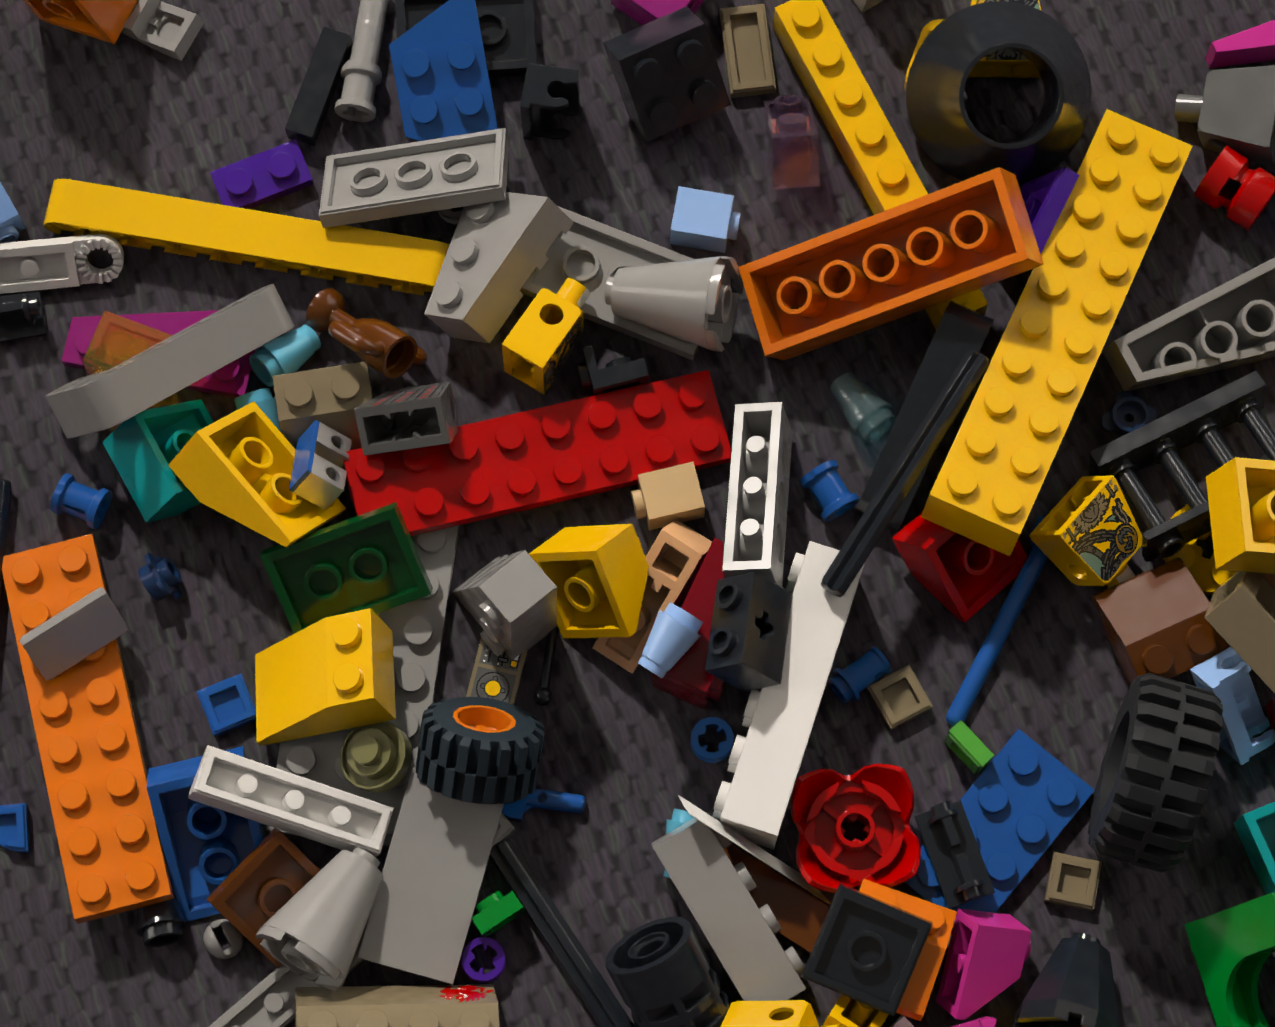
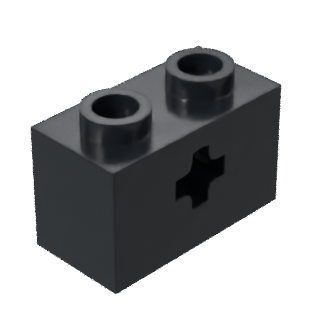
(749, 631)

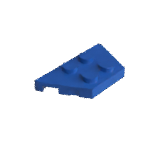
(443, 75)

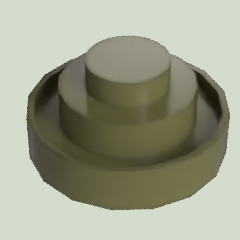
(376, 756)

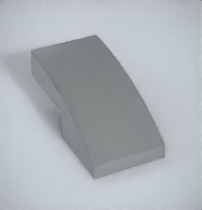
(163, 27)

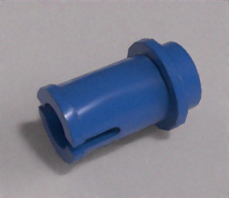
(860, 674)

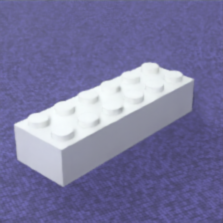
(785, 713)

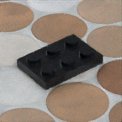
(504, 26)

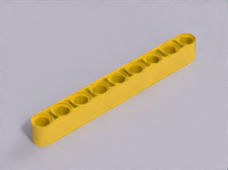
(245, 235)

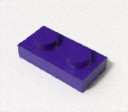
(262, 177)

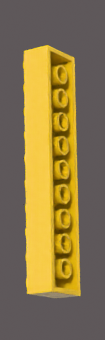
(1056, 334)

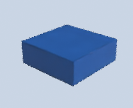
(227, 705)

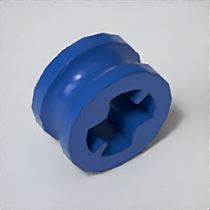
(724, 747)

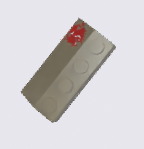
(397, 1006)

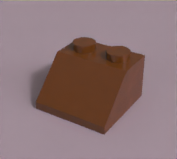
(1158, 622)

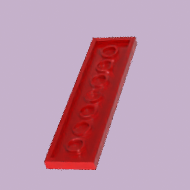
(545, 455)

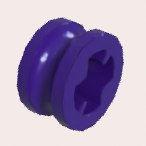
(498, 961)

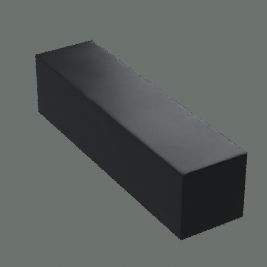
(318, 86)

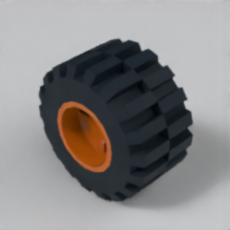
(479, 750)

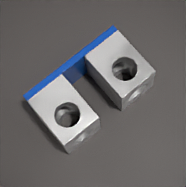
(318, 465)

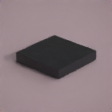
(867, 949)

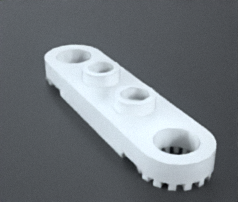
(56, 263)

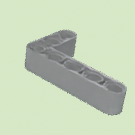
(170, 365)

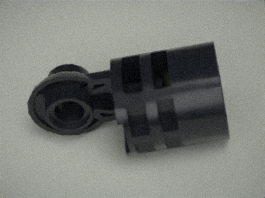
(667, 976)

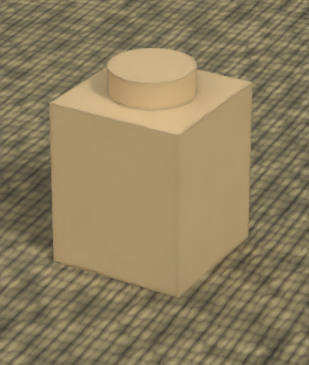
(668, 496)

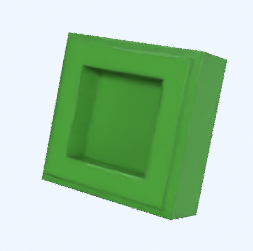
(968, 747)

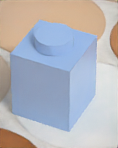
(703, 220)

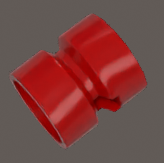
(1251, 197)

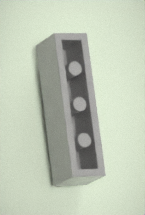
(727, 913)

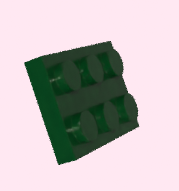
(348, 568)

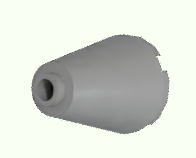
(679, 298)
(325, 919)

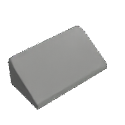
(74, 634)

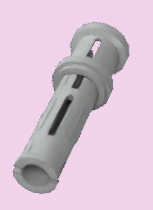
(361, 72)

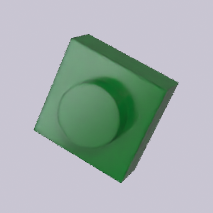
(496, 912)

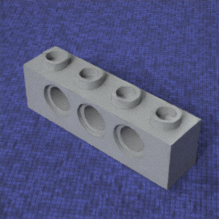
(758, 491)

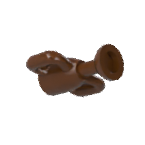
(372, 339)

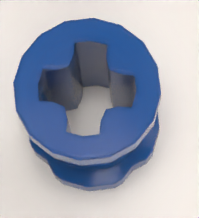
(829, 490)
(80, 501)

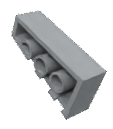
(1202, 335)

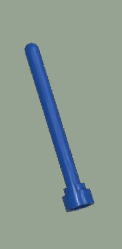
(998, 633)

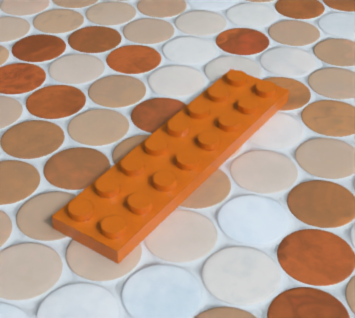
(87, 743)

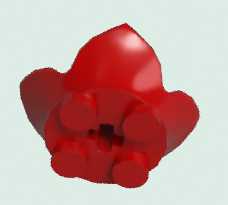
(876, 797)

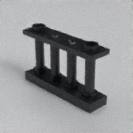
(1159, 444)

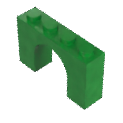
(1230, 956)

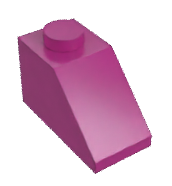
(981, 960)

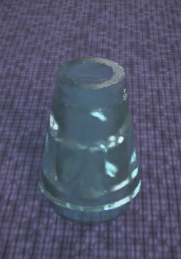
(862, 407)

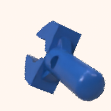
(545, 800)

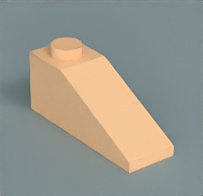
(671, 572)

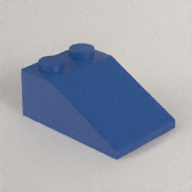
(197, 839)

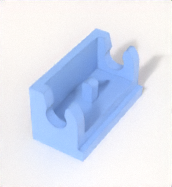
(1242, 713)

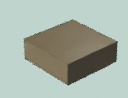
(899, 697)
(1073, 881)

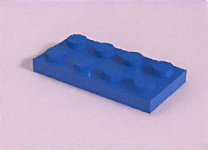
(1014, 816)

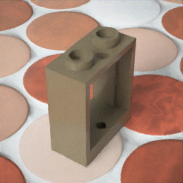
(1245, 617)

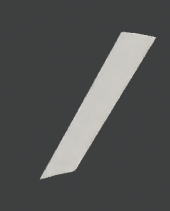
(750, 847)

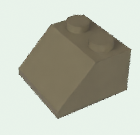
(323, 396)

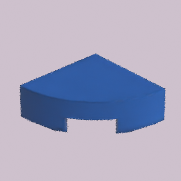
(15, 827)

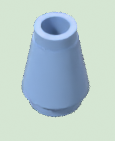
(669, 639)

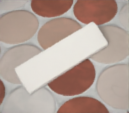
(289, 802)

